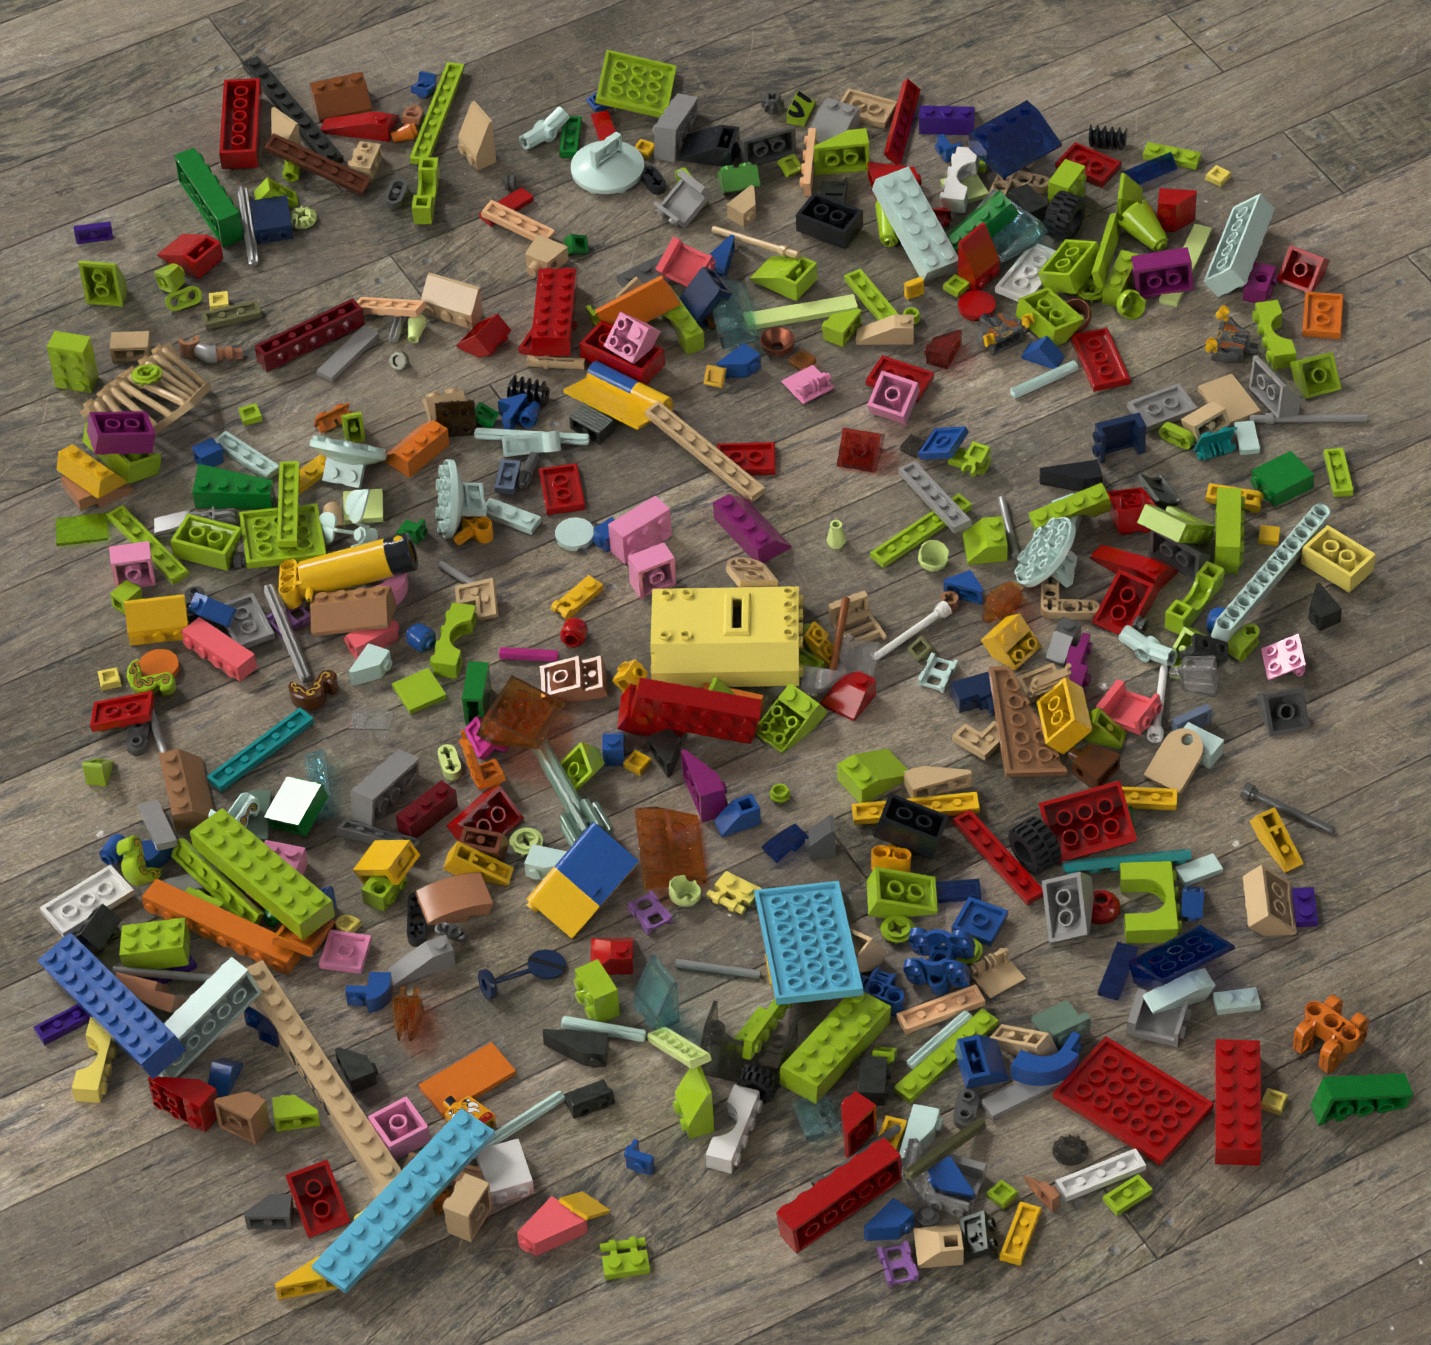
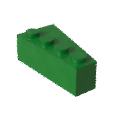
(231, 490)
(1360, 1095)

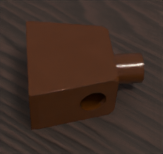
(1094, 764)

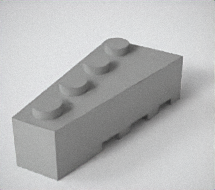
(674, 126)
(383, 787)

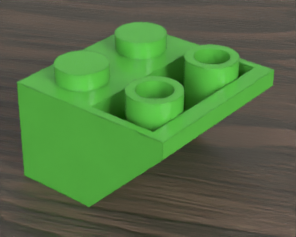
(739, 178)

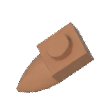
(412, 114)
(1045, 1193)

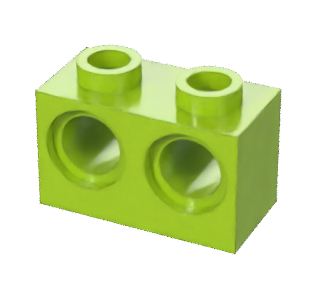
(380, 891)

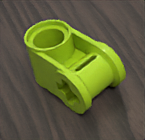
(1244, 641)

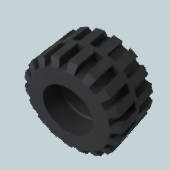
(1064, 215)
(1034, 845)

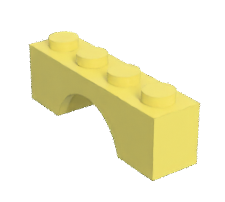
(91, 1082)

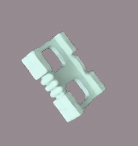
(931, 671)

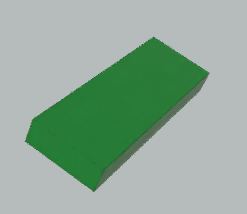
(570, 137)

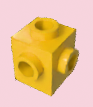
(629, 673)

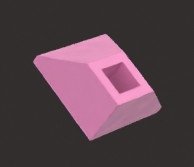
(631, 337)

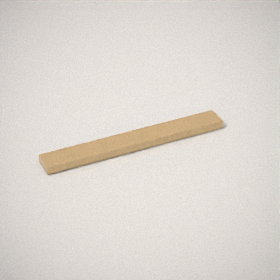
(705, 452)

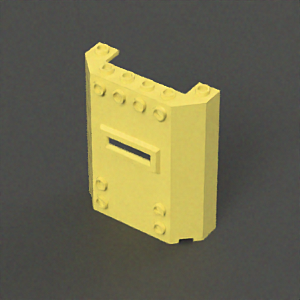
(697, 642)

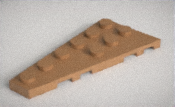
(1020, 730)

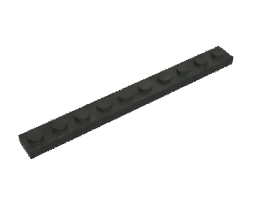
(289, 106)

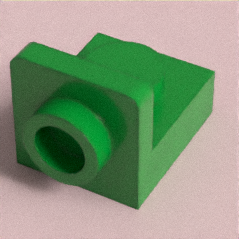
(485, 415)
(416, 530)

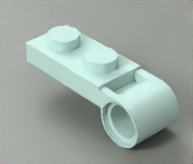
(530, 443)

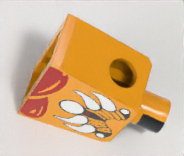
(472, 1107)

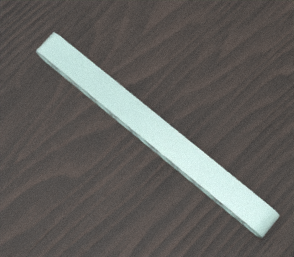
(1270, 573)

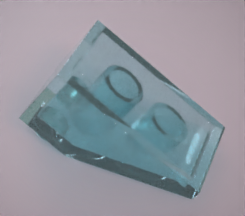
(657, 996)

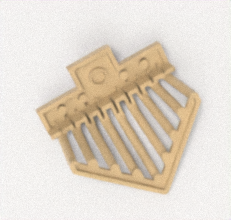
(182, 392)

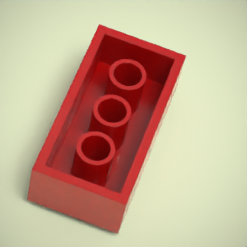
(643, 370)

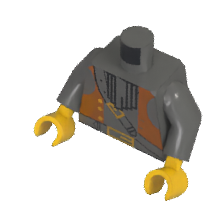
(1001, 331)
(1230, 341)

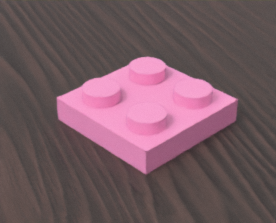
(345, 951)

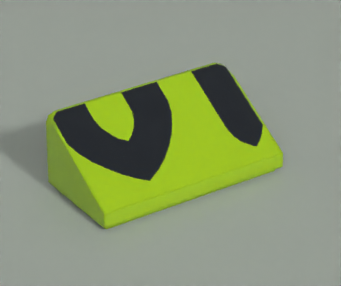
(800, 109)

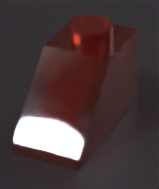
(943, 349)

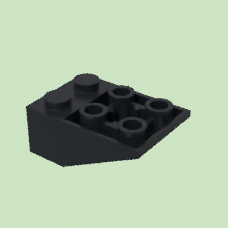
(711, 146)

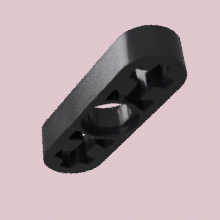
(412, 911)

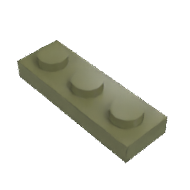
(231, 315)

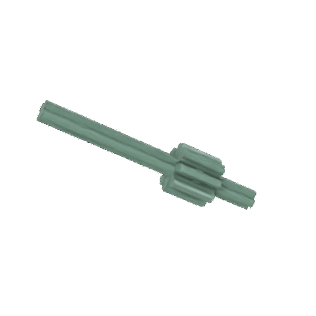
(579, 812)

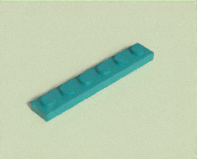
(260, 749)
(1095, 865)

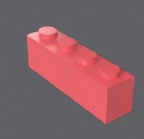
(219, 649)

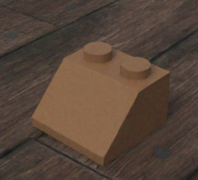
(243, 1115)

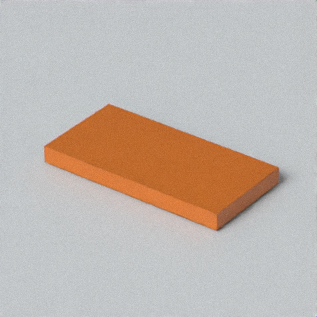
(641, 303)
(468, 1077)

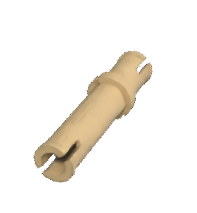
(555, 362)

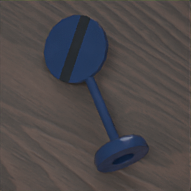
(542, 964)

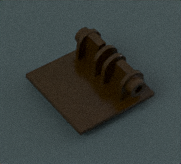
(457, 417)

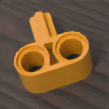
(477, 527)
(891, 857)

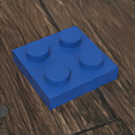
(943, 443)
(980, 920)

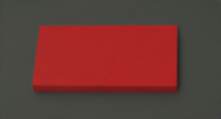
(1100, 359)

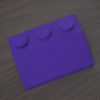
(946, 120)

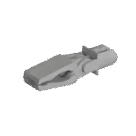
(167, 525)

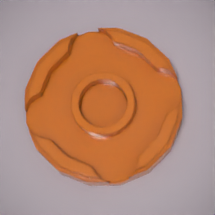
(159, 662)

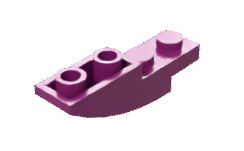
(1078, 659)

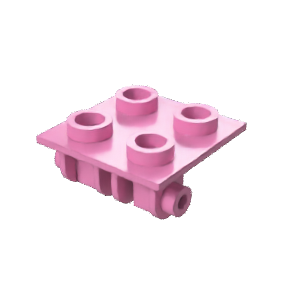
(808, 384)
(1284, 657)

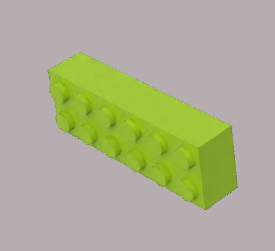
(834, 1046)

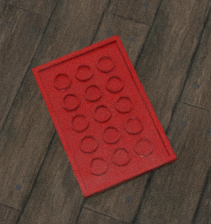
(1133, 1100)

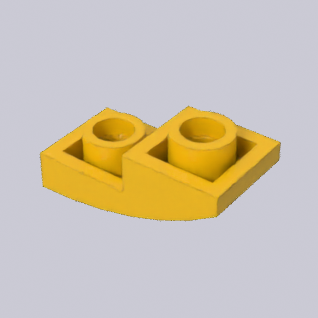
(818, 643)

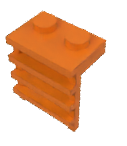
(485, 774)

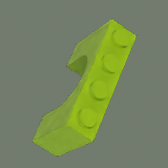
(1176, 524)
(1158, 880)

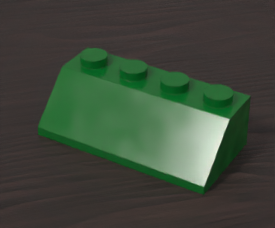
(995, 213)

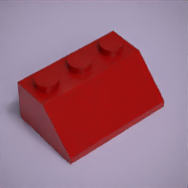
(489, 812)

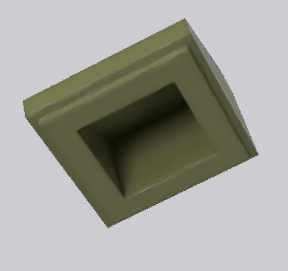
(921, 649)

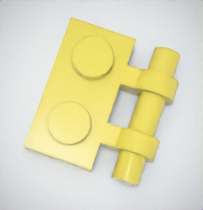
(735, 888)

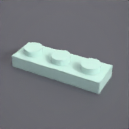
(512, 516)

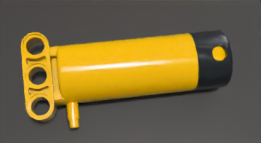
(346, 568)

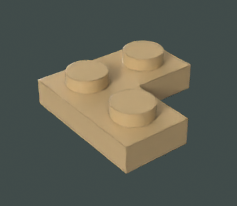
(482, 594)
(978, 743)

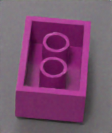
(1162, 272)
(121, 432)

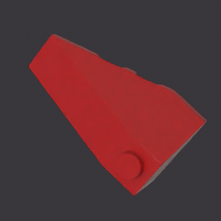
(364, 126)
(1141, 566)

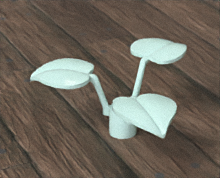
(355, 507)

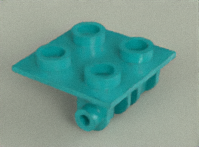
(1218, 442)

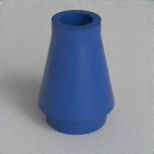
(529, 415)

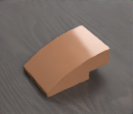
(84, 499)
(575, 679)
(455, 899)
(152, 992)

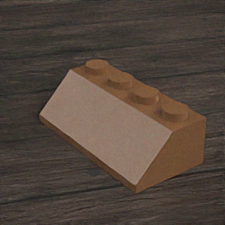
(352, 610)
(186, 788)

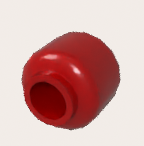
(574, 632)

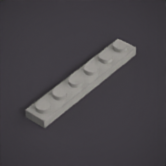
(935, 497)

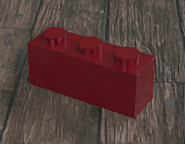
(427, 810)

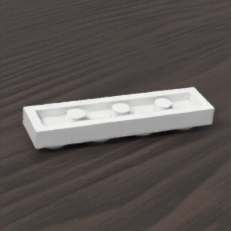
(1100, 1175)

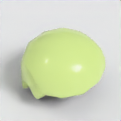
(933, 555)
(683, 891)

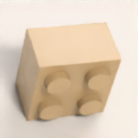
(467, 1207)

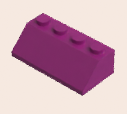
(749, 528)

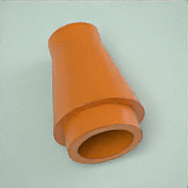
(404, 133)

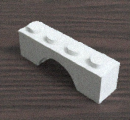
(955, 194)
(725, 1150)

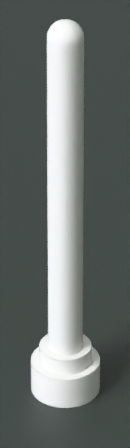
(941, 610)
(1155, 732)

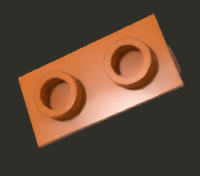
(326, 420)

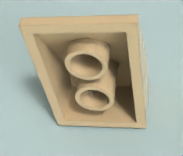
(477, 138)

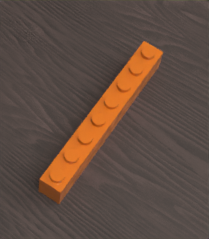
(219, 926)

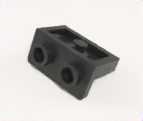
(1207, 646)
(589, 1099)
(979, 1235)

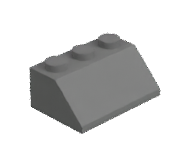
(1273, 390)

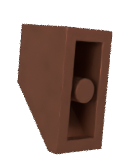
(486, 841)

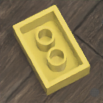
(1338, 558)

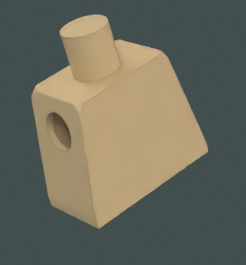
(545, 254)

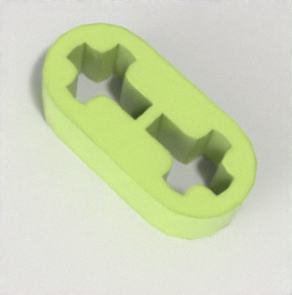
(452, 761)

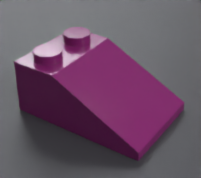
(704, 787)

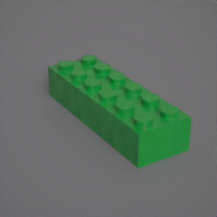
(209, 197)

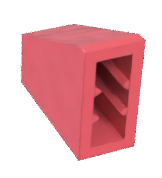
(550, 1228)

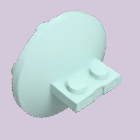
(607, 166)
(346, 459)
(456, 499)
(1049, 554)

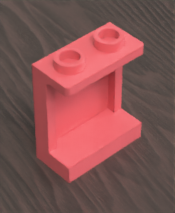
(683, 262)
(1130, 709)

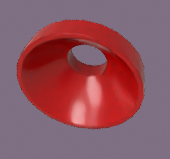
(1105, 912)

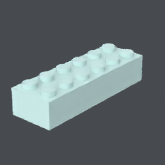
(915, 224)
(1239, 245)
(210, 1012)

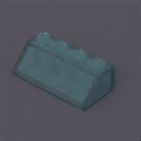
(735, 316)

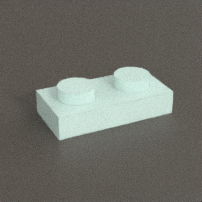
(1236, 1001)

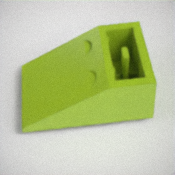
(787, 275)
(790, 719)

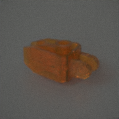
(1002, 601)
(407, 1012)

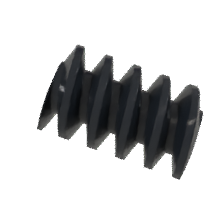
(1107, 137)
(534, 391)

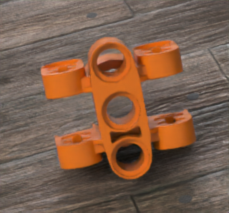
(1327, 1023)

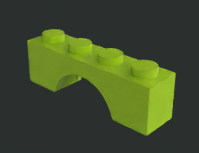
(428, 181)
(687, 330)
(1278, 349)
(1089, 502)
(1205, 587)
(458, 622)

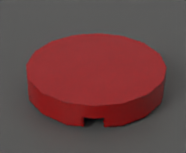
(975, 304)

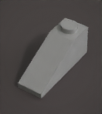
(423, 961)

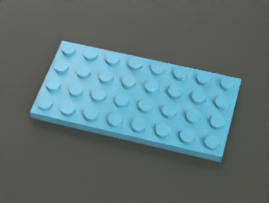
(808, 943)

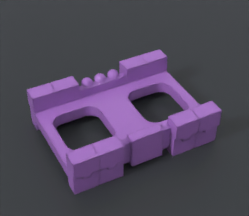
(302, 621)
(643, 915)
(906, 1263)

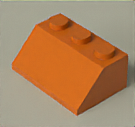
(418, 448)

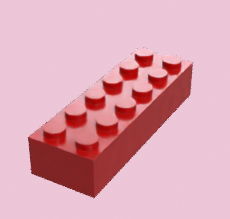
(240, 123)
(554, 312)
(695, 710)
(1237, 1102)
(839, 1195)

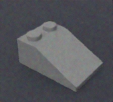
(835, 118)
(1068, 906)

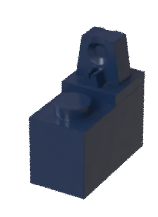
(973, 693)

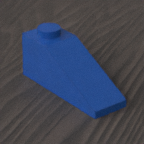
(723, 255)

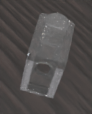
(1197, 675)

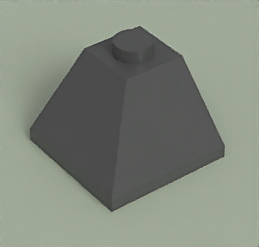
(1284, 711)

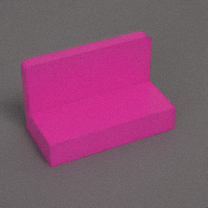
(481, 747)

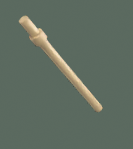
(782, 250)

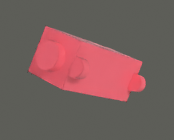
(382, 637)

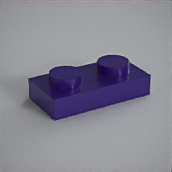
(93, 232)
(1304, 907)

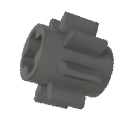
(772, 103)

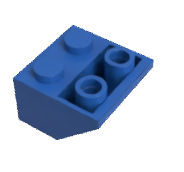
(980, 1061)

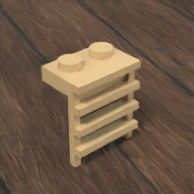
(857, 614)
(1041, 680)

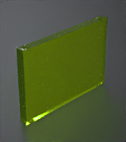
(81, 529)

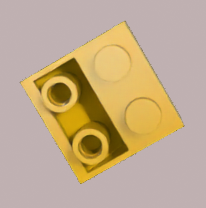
(1011, 641)

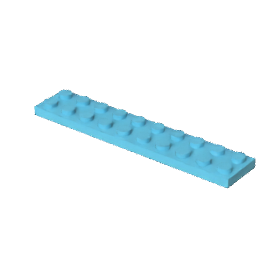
(403, 1200)

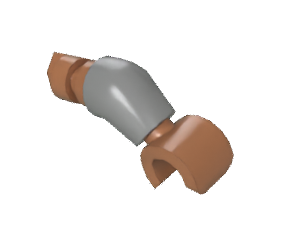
(206, 352)

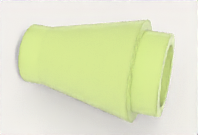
(415, 328)
(836, 536)

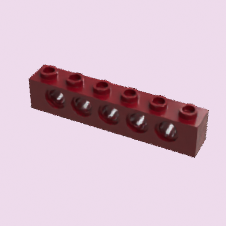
(309, 335)

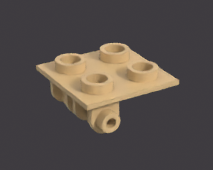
(996, 973)

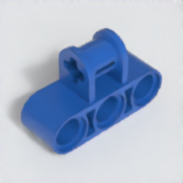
(882, 986)

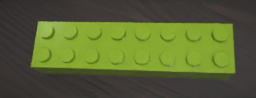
(262, 874)

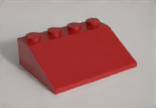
(1089, 821)

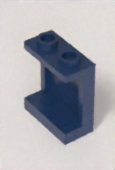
(271, 219)
(703, 294)
(1119, 435)

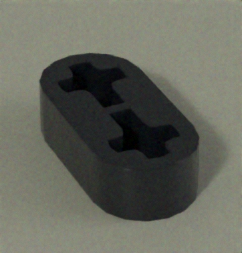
(656, 178)

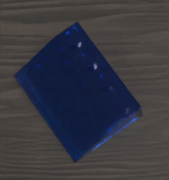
(1013, 139)
(1177, 957)

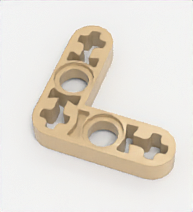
(1014, 181)
(1059, 605)

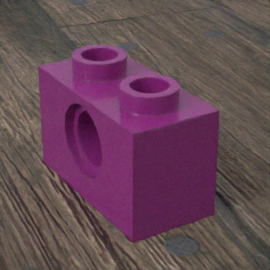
(1260, 283)

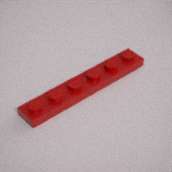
(902, 122)
(998, 857)

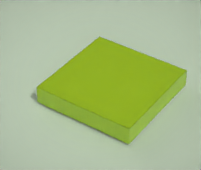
(419, 691)

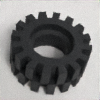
(760, 1080)

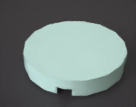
(574, 534)

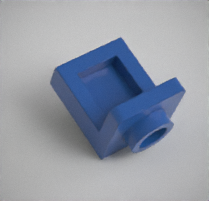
(426, 84)
(945, 149)
(637, 1160)

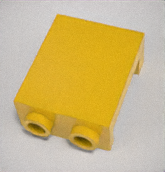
(387, 859)

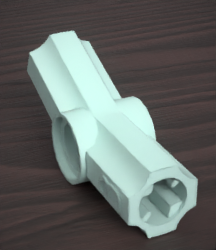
(545, 129)
(1147, 647)

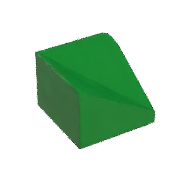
(576, 244)

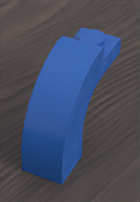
(1047, 1069)

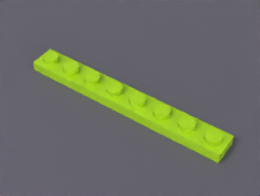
(437, 112)

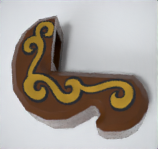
(315, 695)

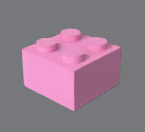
(893, 397)
(132, 563)
(652, 570)
(400, 1128)

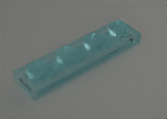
(317, 771)

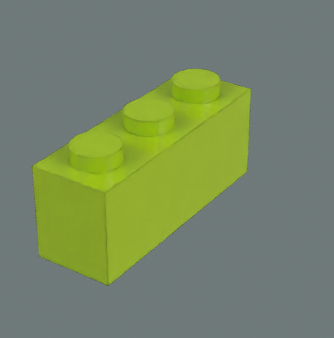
(1119, 278)

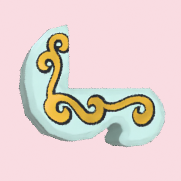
(243, 807)

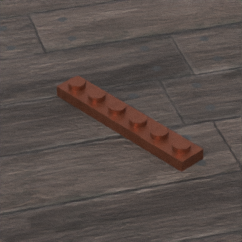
(318, 164)

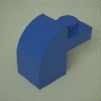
(375, 995)

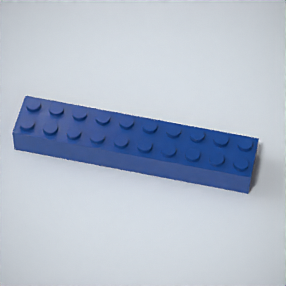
(112, 1005)

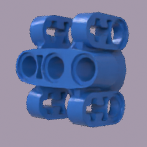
(942, 959)

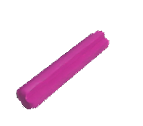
(528, 654)

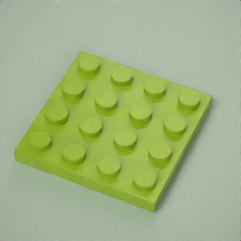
(635, 84)
(260, 537)

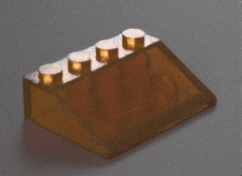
(520, 716)
(668, 846)

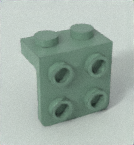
(1061, 1021)

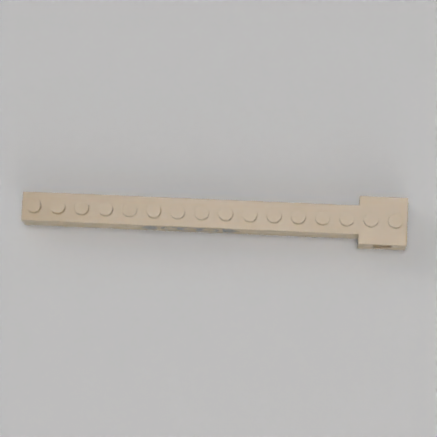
(327, 1085)

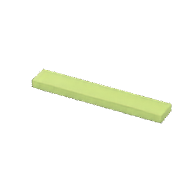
(1196, 244)
(804, 311)
(679, 1047)

